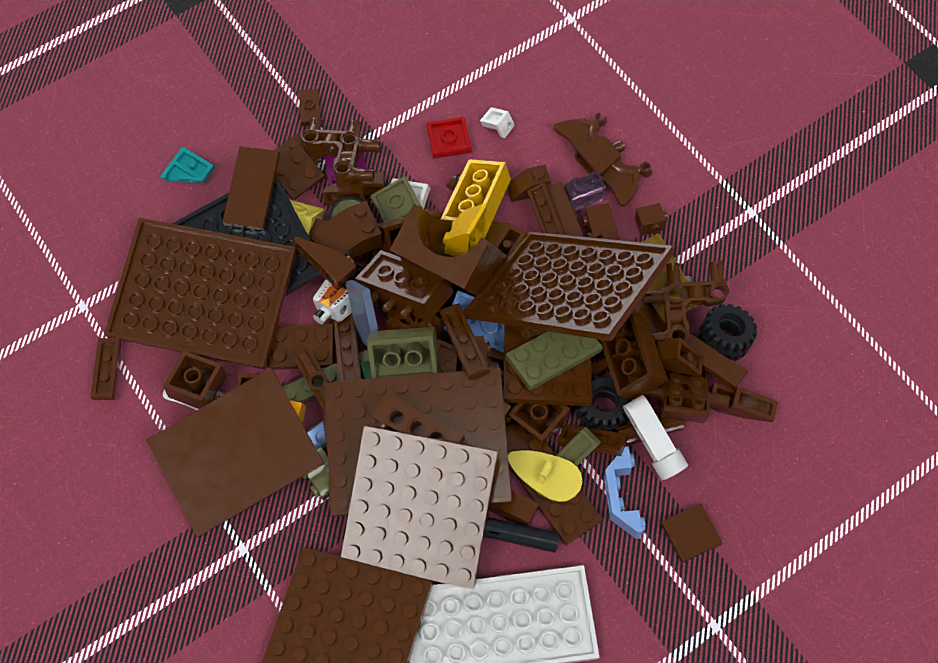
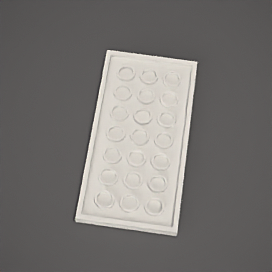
(510, 620)

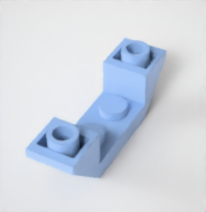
(627, 520)

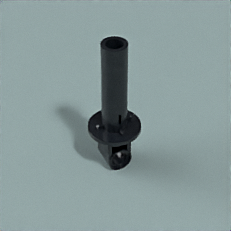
(521, 534)

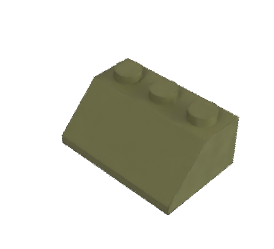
(403, 352)

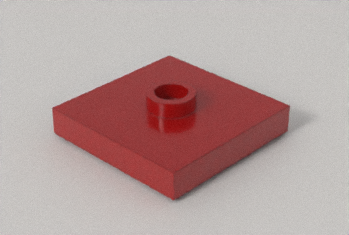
(448, 137)

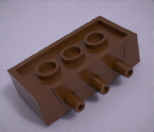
(404, 286)

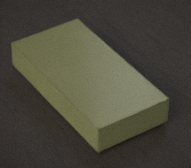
(579, 447)

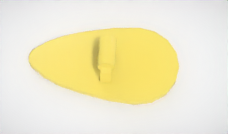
(547, 474)

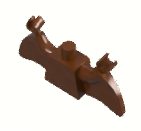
(602, 156)

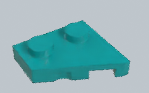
(187, 168)

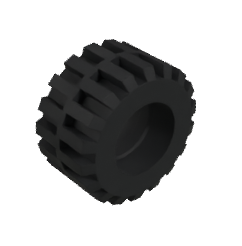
(734, 321)
(601, 420)

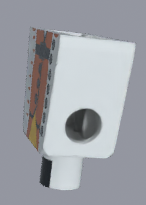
(331, 303)

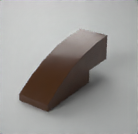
(359, 189)
(745, 403)
(519, 510)

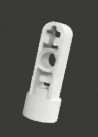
(666, 458)

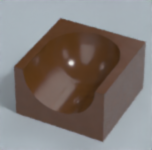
(422, 243)

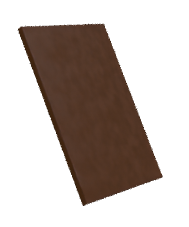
(234, 452)

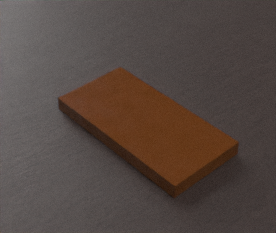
(251, 188)

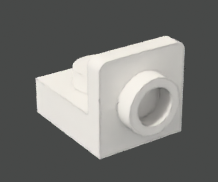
(498, 120)

